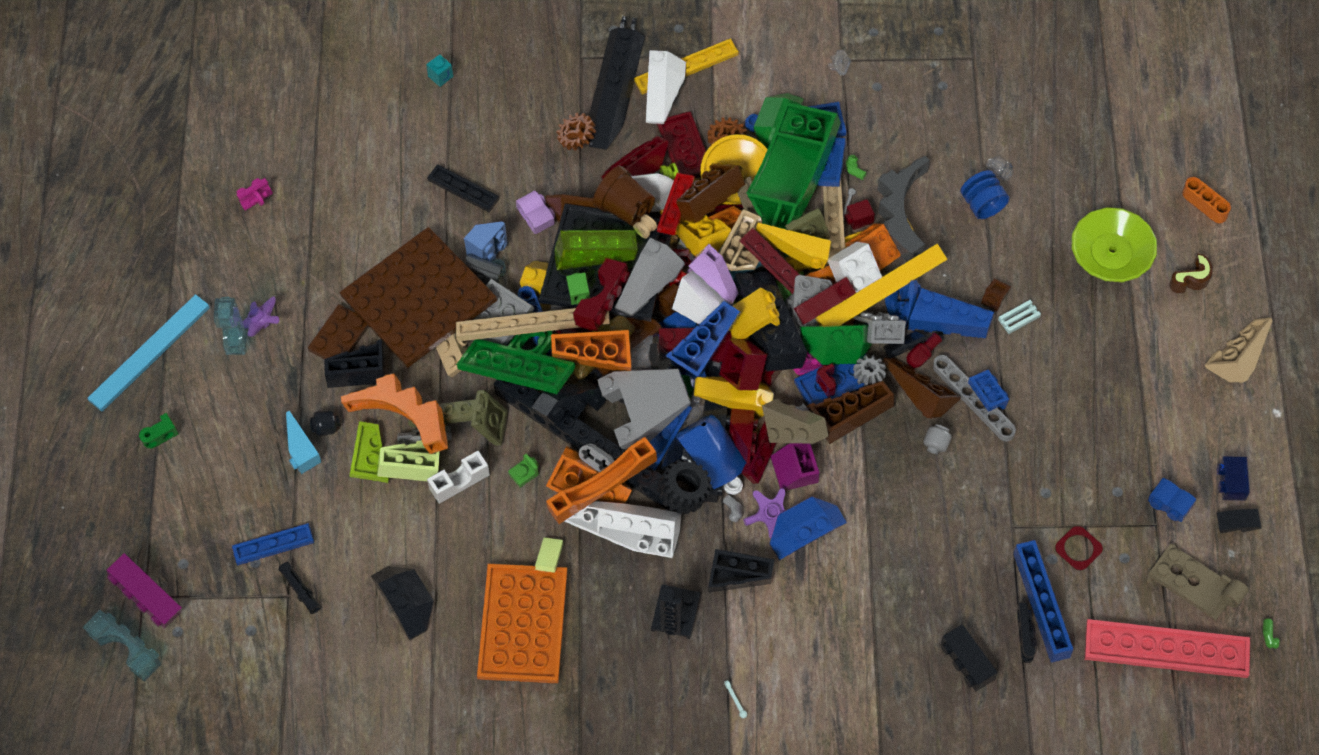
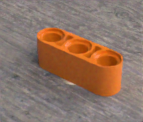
(1212, 206)

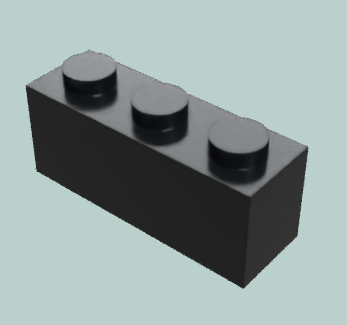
(968, 658)

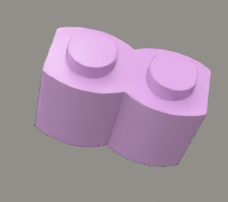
(535, 212)

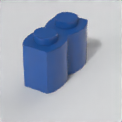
(1172, 500)

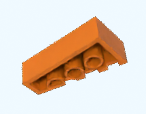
(595, 349)

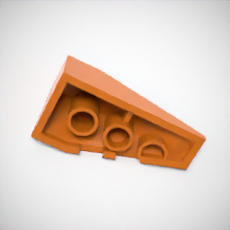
(573, 471)

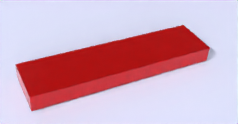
(671, 214)

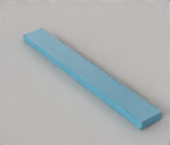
(148, 353)

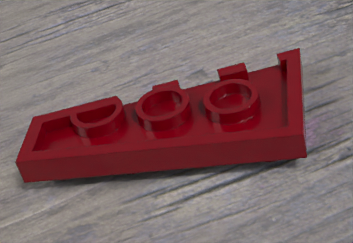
(671, 337)

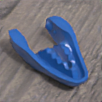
(903, 308)

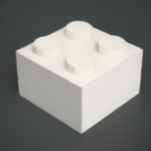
(856, 264)

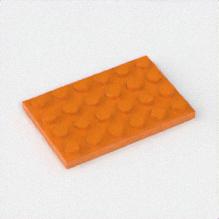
(522, 624)

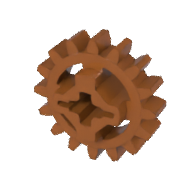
(725, 129)
(576, 131)

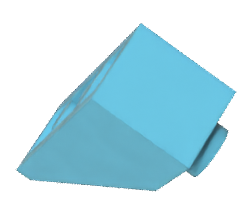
(301, 450)

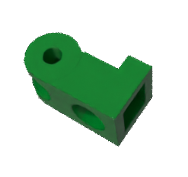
(158, 433)

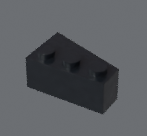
(356, 367)
(739, 570)

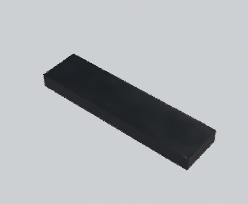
(463, 188)

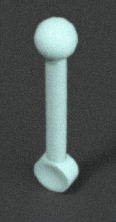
(743, 714)

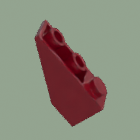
(741, 431)

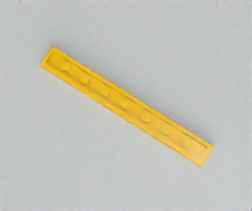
(882, 287)

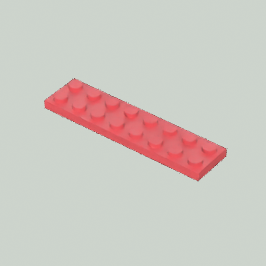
(1167, 648)

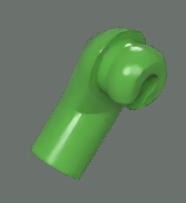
(1268, 634)

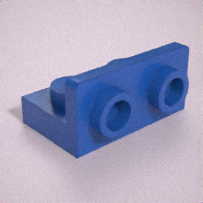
(989, 391)

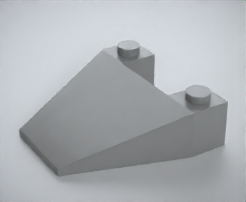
(650, 398)

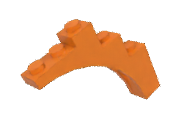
(406, 402)

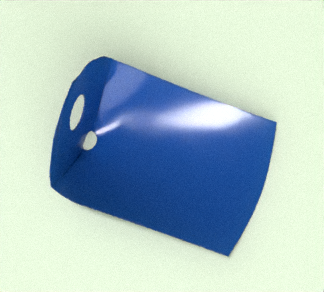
(713, 450)

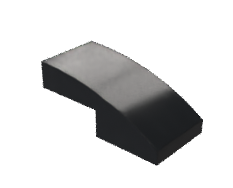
(1239, 519)

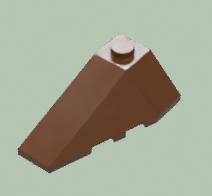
(925, 395)

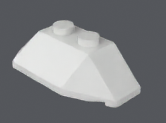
(658, 186)

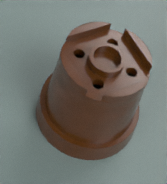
(623, 196)

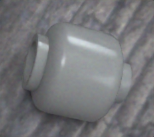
(937, 439)

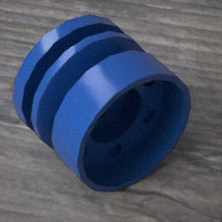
(984, 194)

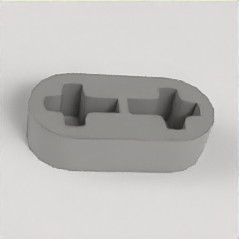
(597, 457)

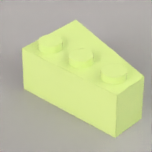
(407, 462)

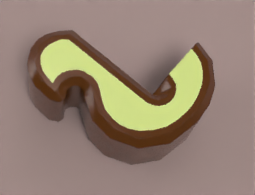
(1193, 279)

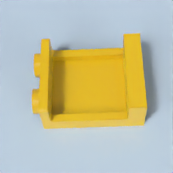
(757, 311)

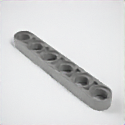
(970, 400)

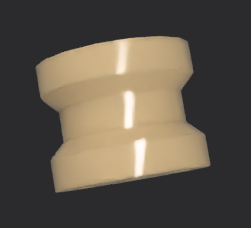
(645, 226)

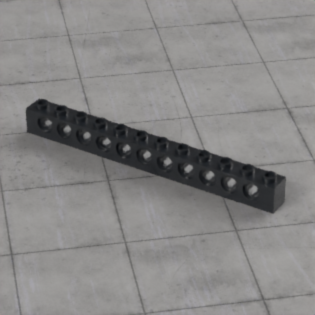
(577, 435)

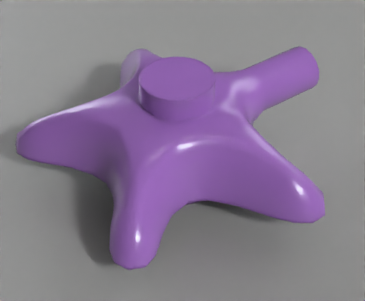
(260, 317)
(768, 510)

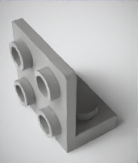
(883, 328)

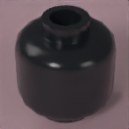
(324, 422)

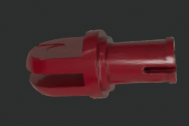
(922, 351)

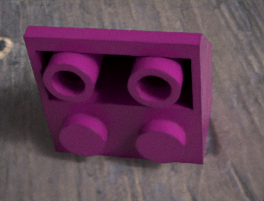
(795, 466)

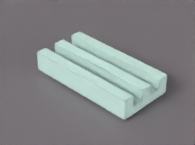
(1032, 309)

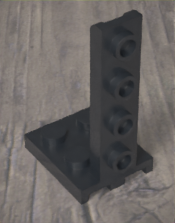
(675, 611)

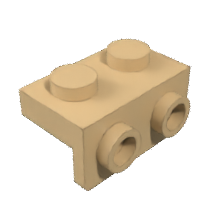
(450, 353)

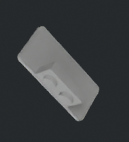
(804, 289)

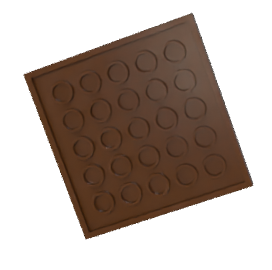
(418, 296)

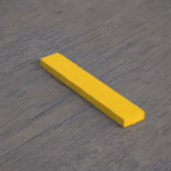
(698, 61)

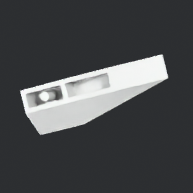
(631, 526)

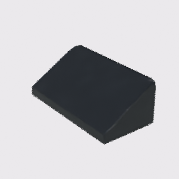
(910, 342)

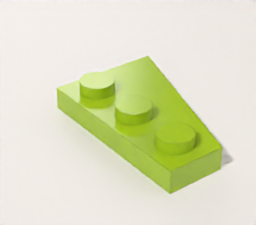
(367, 453)

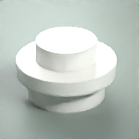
(734, 486)

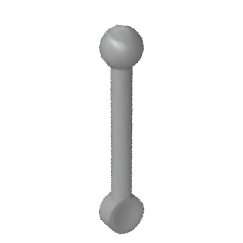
(851, 192)

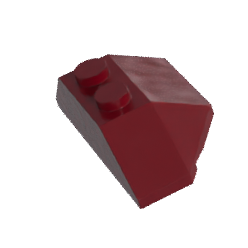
(643, 159)

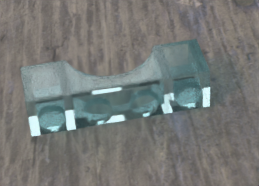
(229, 319)
(105, 630)

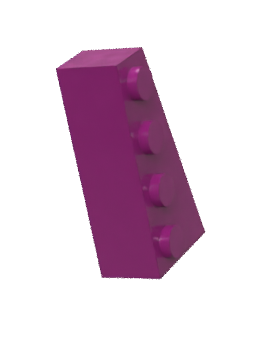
(143, 591)

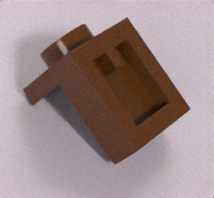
(995, 294)

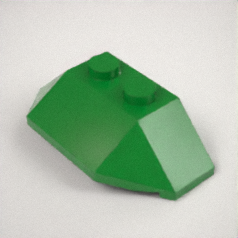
(770, 114)
(836, 343)

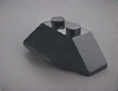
(406, 598)

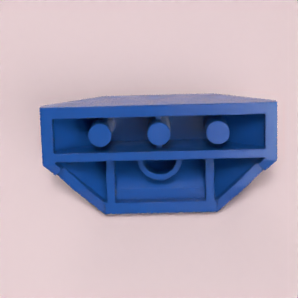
(804, 525)

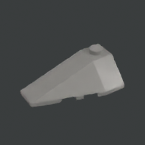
(651, 273)

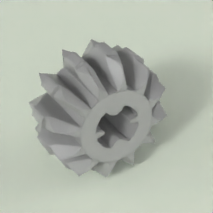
(869, 370)

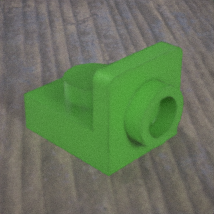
(524, 471)

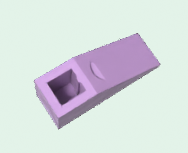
(714, 271)

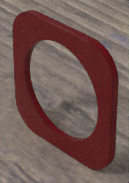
(1078, 565)

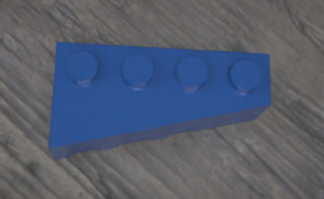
(949, 316)

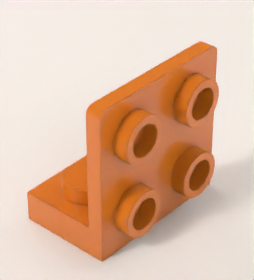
(880, 243)

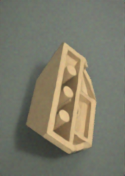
(733, 251)

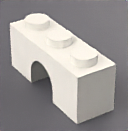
(471, 471)

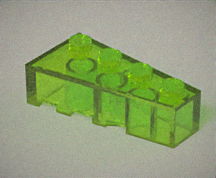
(592, 247)

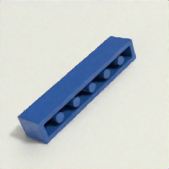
(1043, 601)

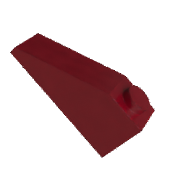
(824, 300)

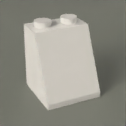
(696, 298)

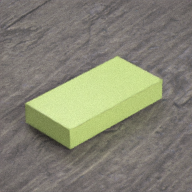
(549, 555)

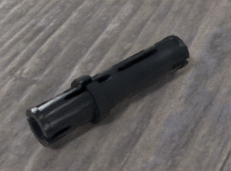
(304, 593)

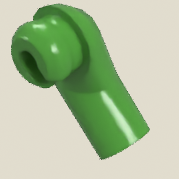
(852, 167)

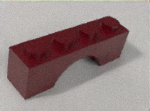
(592, 311)

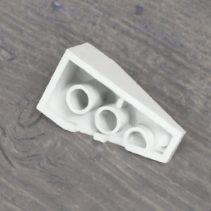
(665, 78)

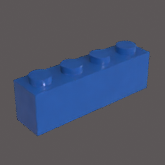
(703, 342)

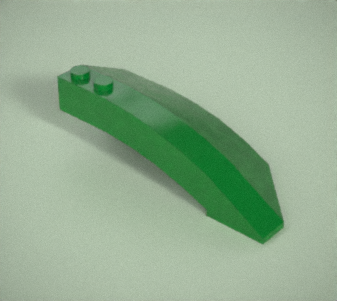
(793, 163)

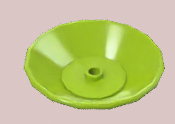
(1116, 231)

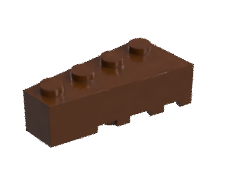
(710, 191)

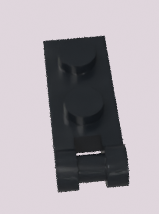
(1026, 634)

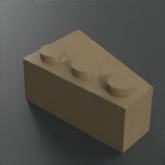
(792, 425)

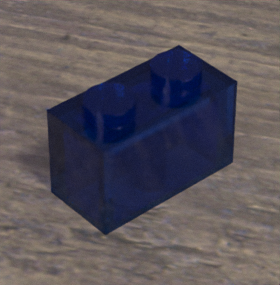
(1234, 478)

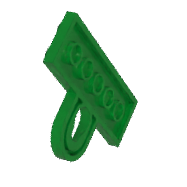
(517, 365)

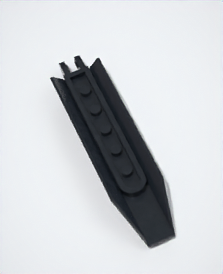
(615, 83)

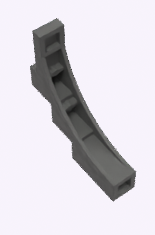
(891, 207)

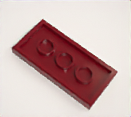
(684, 143)

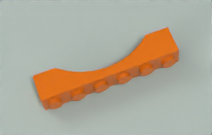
(576, 498)

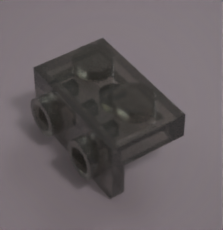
(659, 360)

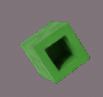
(577, 287)

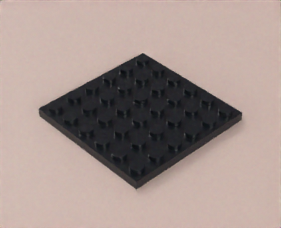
(583, 218)

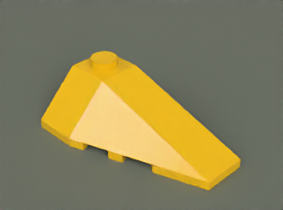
(723, 393)

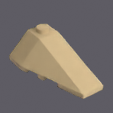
(1241, 354)

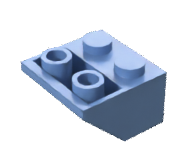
(486, 240)

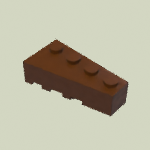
(853, 409)

